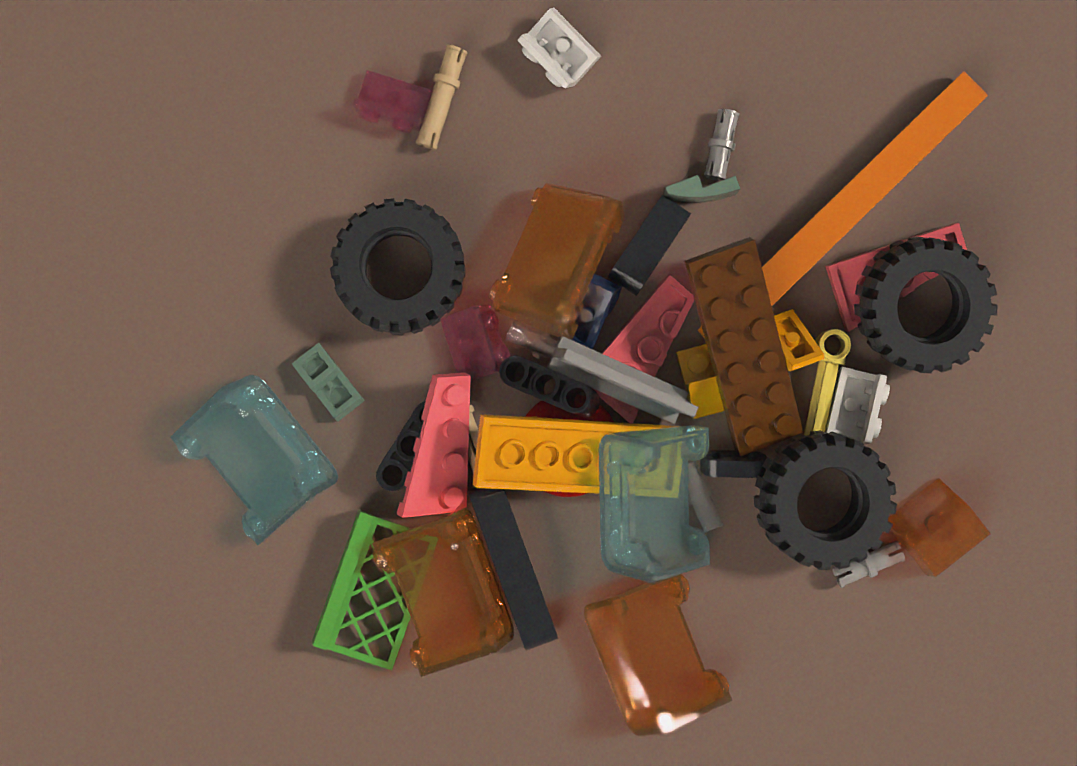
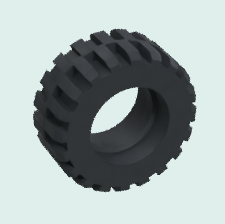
(384, 222)
(968, 314)
(860, 525)

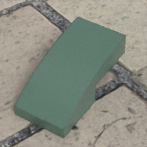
(692, 191)
(328, 382)

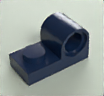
(597, 305)

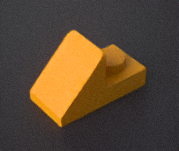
(796, 341)
(700, 380)

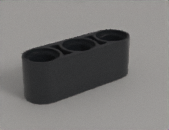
(649, 245)
(535, 380)
(396, 454)

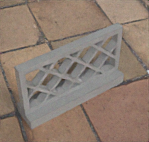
(620, 380)

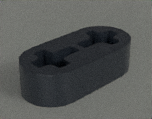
(729, 464)

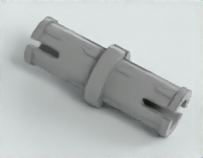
(721, 144)
(875, 562)

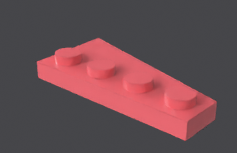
(847, 274)
(648, 336)
(441, 452)

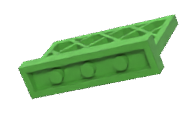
(343, 589)

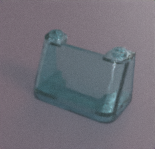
(258, 454)
(647, 504)

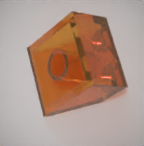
(937, 527)

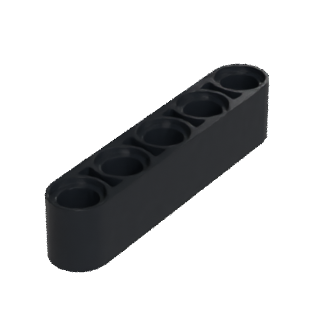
(513, 566)

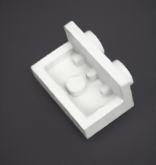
(559, 49)
(857, 404)

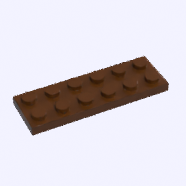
(744, 346)

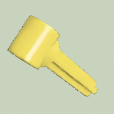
(825, 381)

